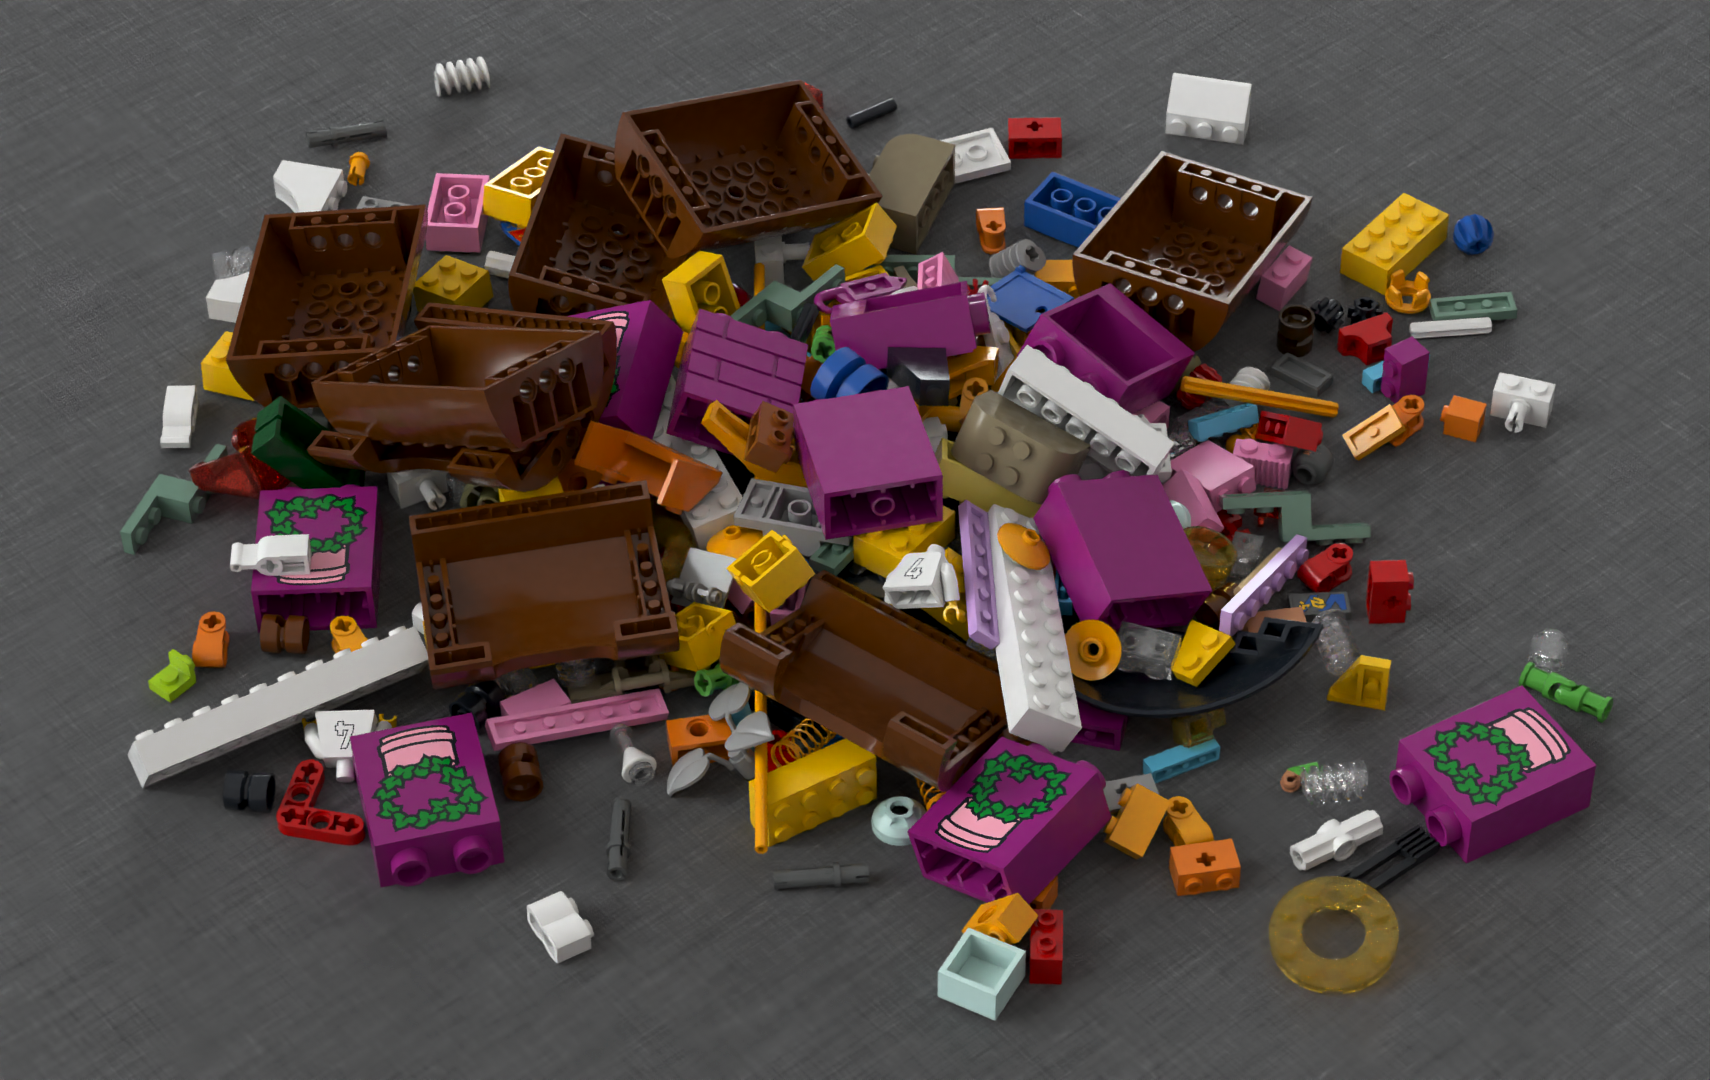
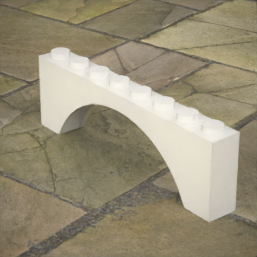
(303, 190)

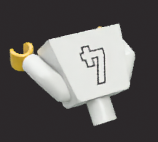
(925, 582)
(330, 737)

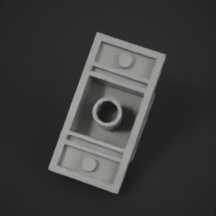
(786, 511)

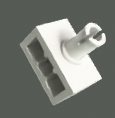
(774, 253)
(1522, 401)
(418, 485)

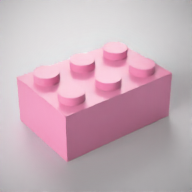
(456, 213)

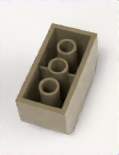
(915, 182)
(1016, 447)

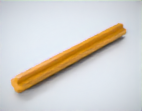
(1259, 396)

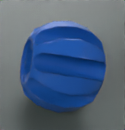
(1473, 234)

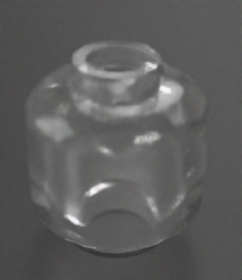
(1549, 650)

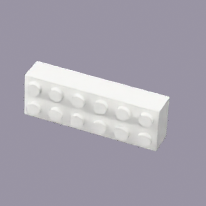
(1056, 395)

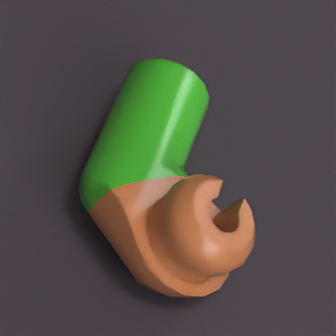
(1291, 779)

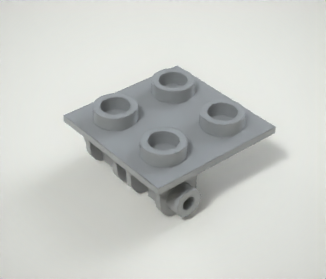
(702, 579)

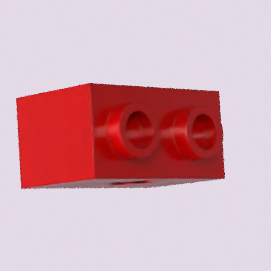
(1034, 138)
(1388, 591)
(1046, 947)

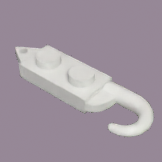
(999, 334)

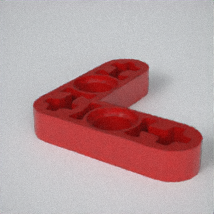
(305, 815)

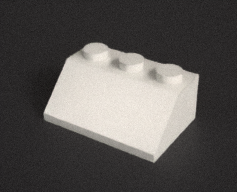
(1208, 108)

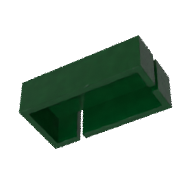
(283, 443)

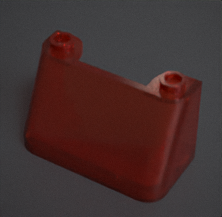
(239, 472)

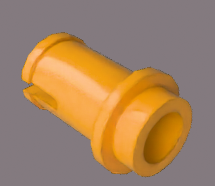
(358, 164)

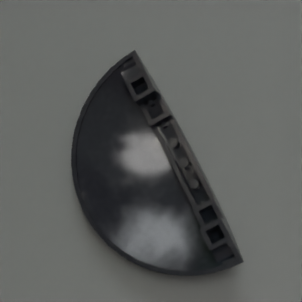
(1246, 670)

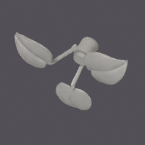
(749, 733)

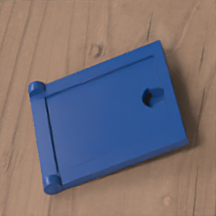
(1021, 296)

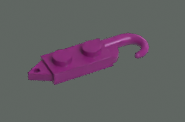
(860, 289)

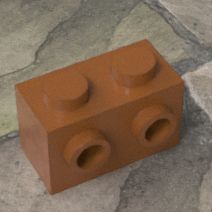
(770, 437)

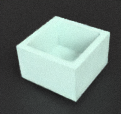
(981, 973)

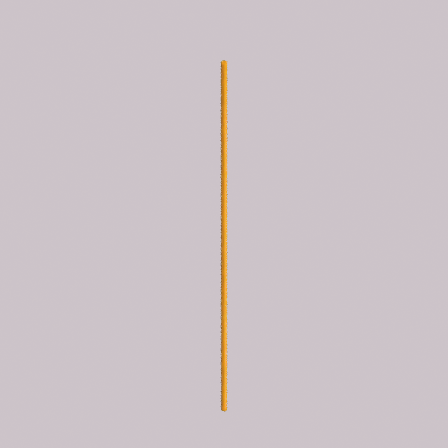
(760, 625)

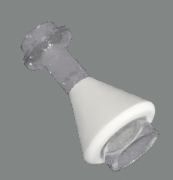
(637, 765)

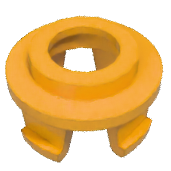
(1400, 287)

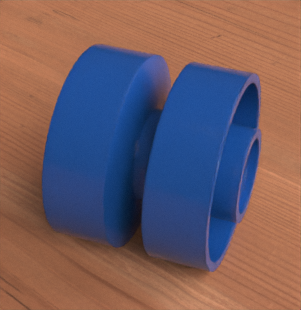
(845, 375)

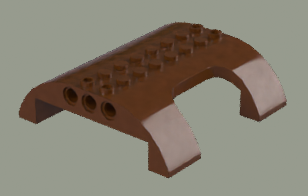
(480, 467)
(541, 583)
(875, 679)

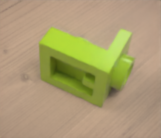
(175, 677)

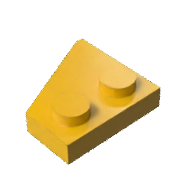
(1200, 652)
(1363, 683)

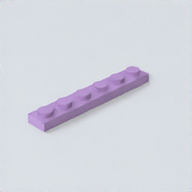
(978, 575)
(1263, 585)

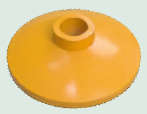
(733, 541)
(1023, 546)
(1082, 661)

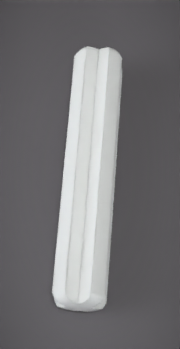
(1448, 328)

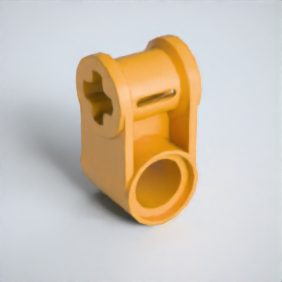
(346, 634)
(1185, 824)

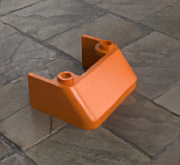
(631, 457)

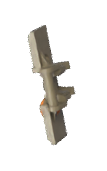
(624, 679)

